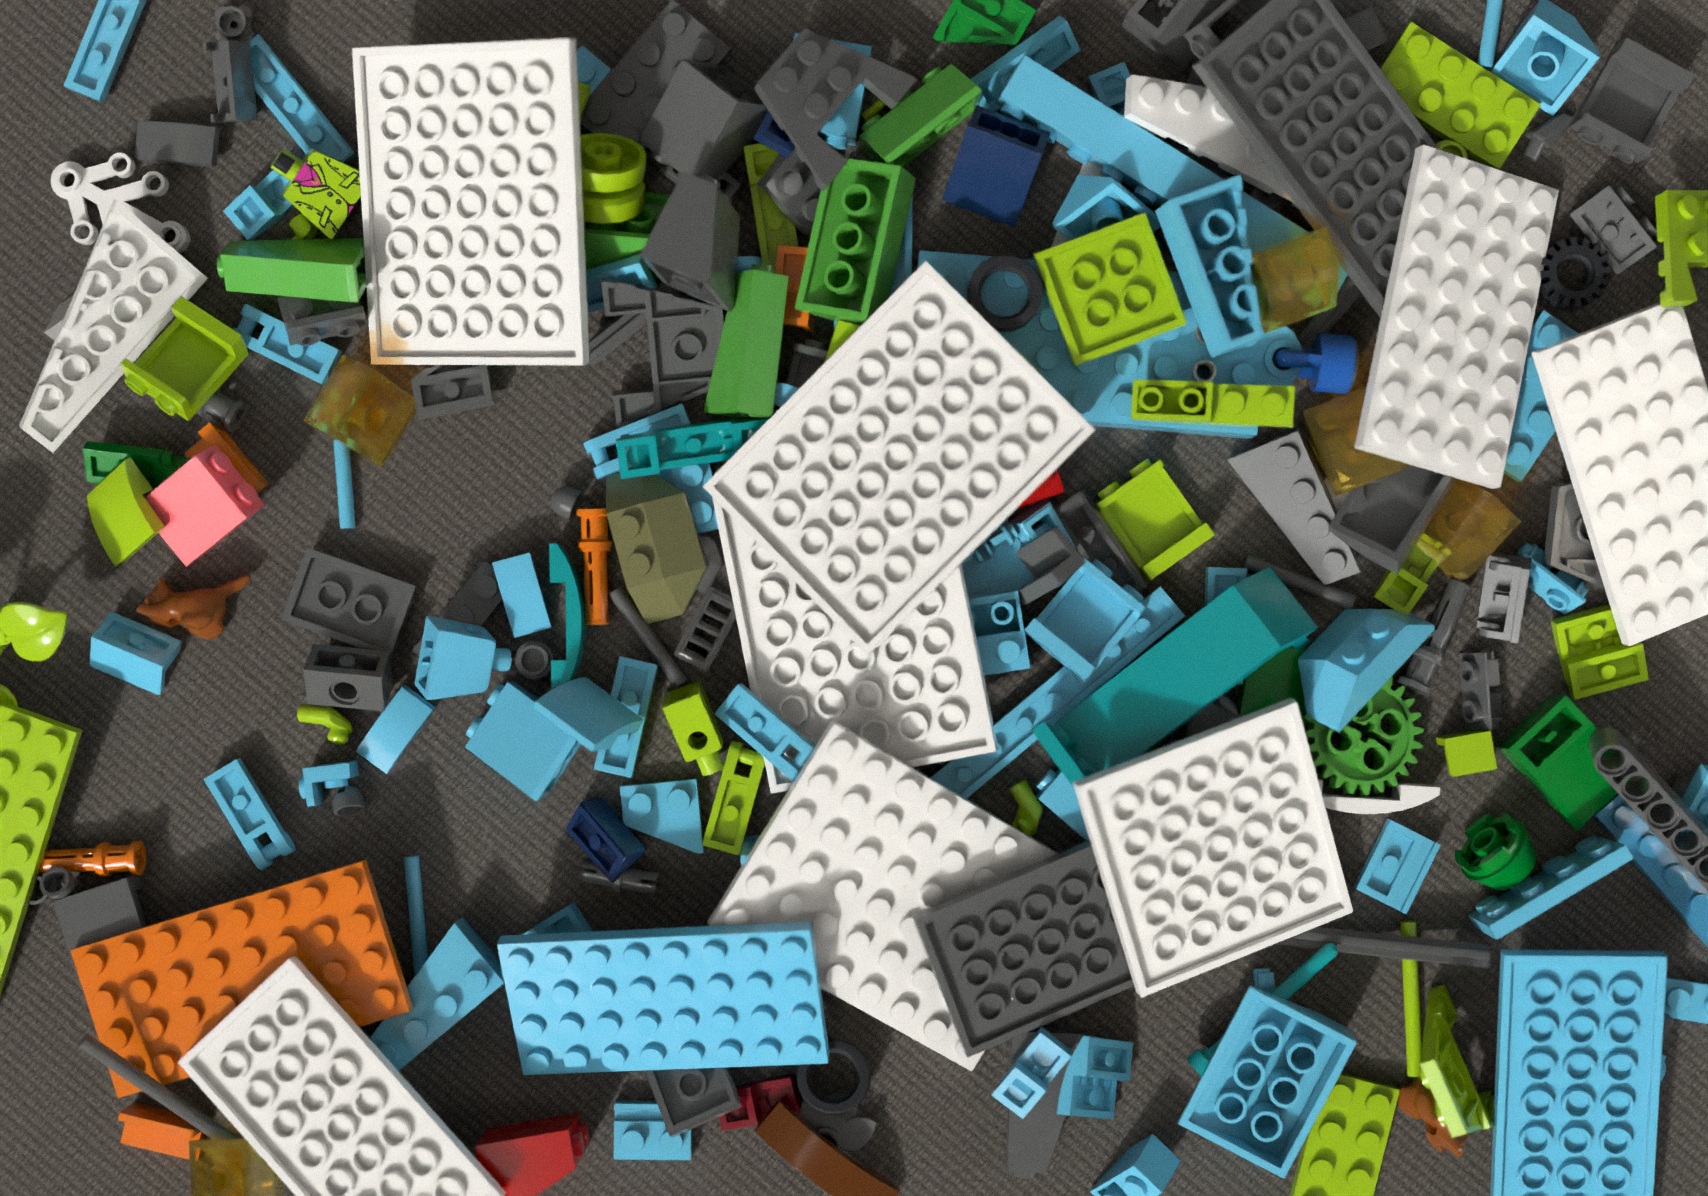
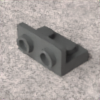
(1616, 226)
(315, 319)

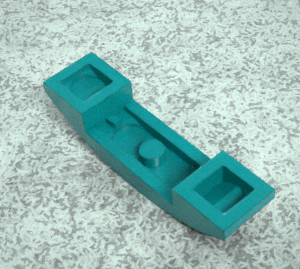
(683, 445)
(563, 571)

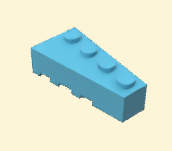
(1214, 263)
(442, 992)

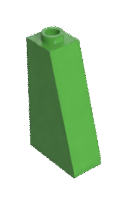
(296, 268)
(749, 347)

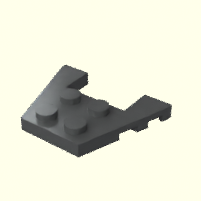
(811, 86)
(682, 346)
(1567, 538)

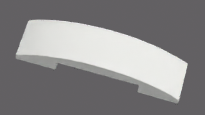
(1402, 798)

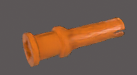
(594, 545)
(102, 859)

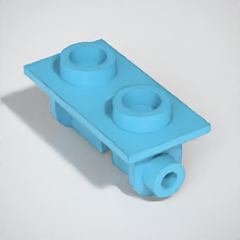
(1558, 588)

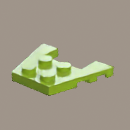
(1684, 230)
(1446, 1073)

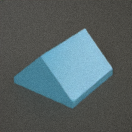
(1096, 204)

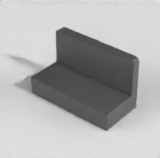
(1051, 562)

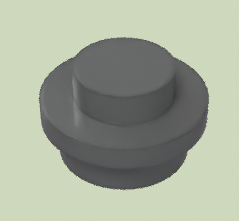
(534, 659)

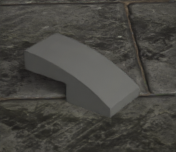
(177, 143)

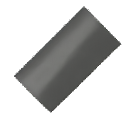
(1391, 514)

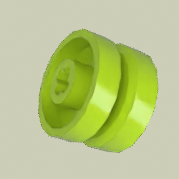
(611, 178)

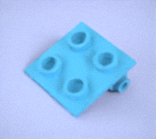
(995, 565)

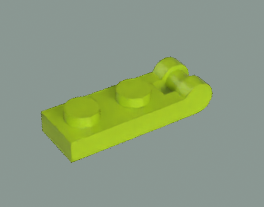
(734, 800)

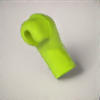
(329, 717)
(1029, 808)

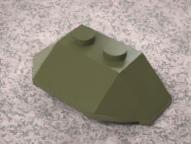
(655, 543)

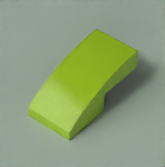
(1404, 589)

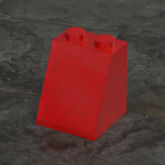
(533, 1153)

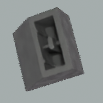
(1164, 23)

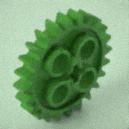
(1347, 762)

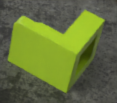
(1468, 752)

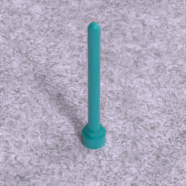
(1200, 1058)

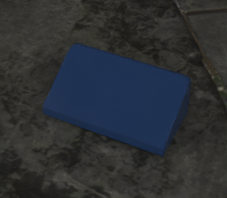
(604, 838)

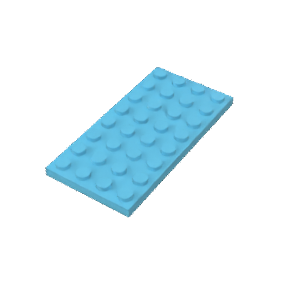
(665, 998)
(1577, 1072)

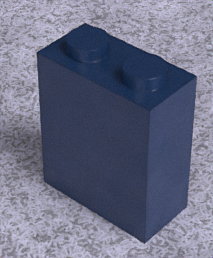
(995, 166)

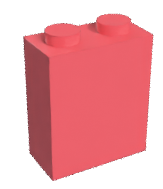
(203, 504)

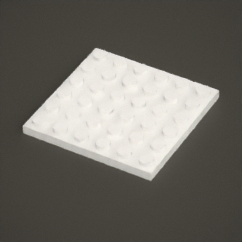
(1214, 846)

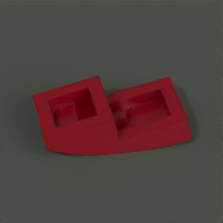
(759, 1099)

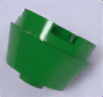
(1496, 852)

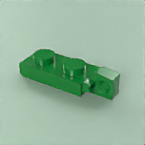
(153, 463)

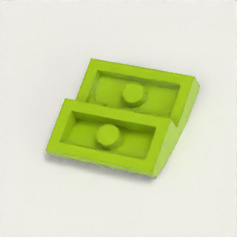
(122, 513)
(1594, 655)

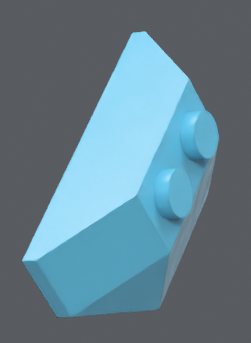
(1356, 660)

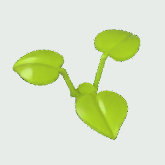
(33, 633)

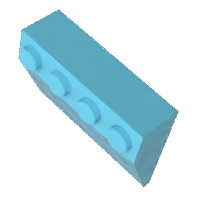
(1268, 1080)

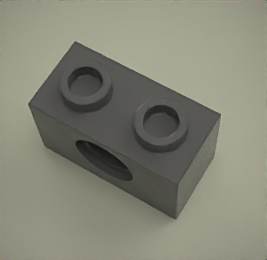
(348, 677)

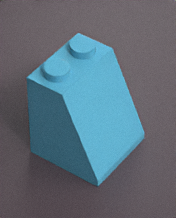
(521, 741)

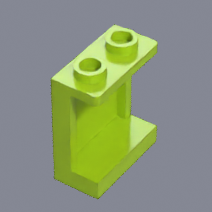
(186, 361)
(1152, 518)

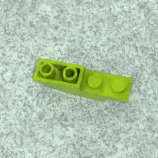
(1213, 403)

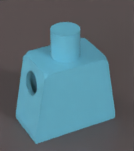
(457, 659)

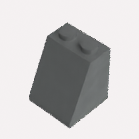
(703, 120)
(697, 242)

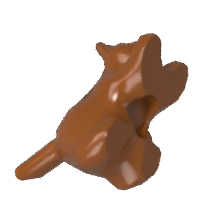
(197, 609)
(1419, 1103)

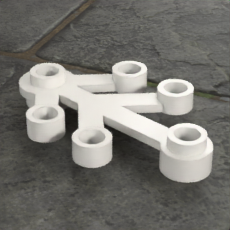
(84, 187)

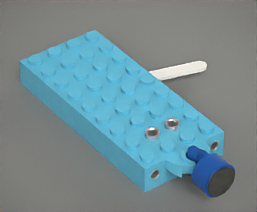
(1105, 385)

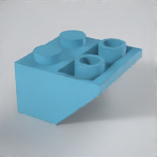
(1000, 633)

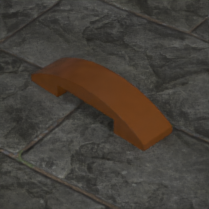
(819, 1158)

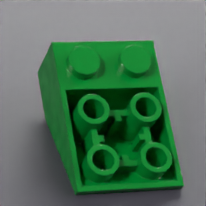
(1556, 759)

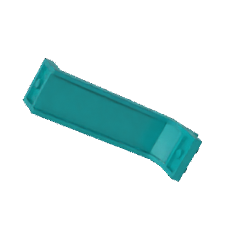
(1178, 677)

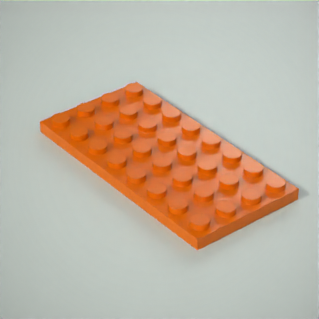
(180, 977)

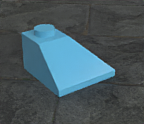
(1547, 56)

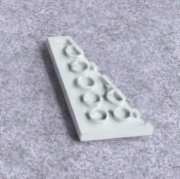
(1200, 123)
(112, 317)

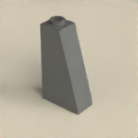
(1034, 1138)

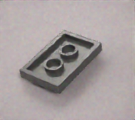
(349, 602)

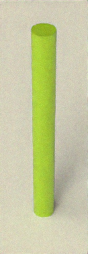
(1411, 1005)

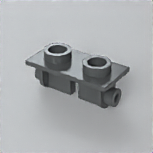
(1479, 707)

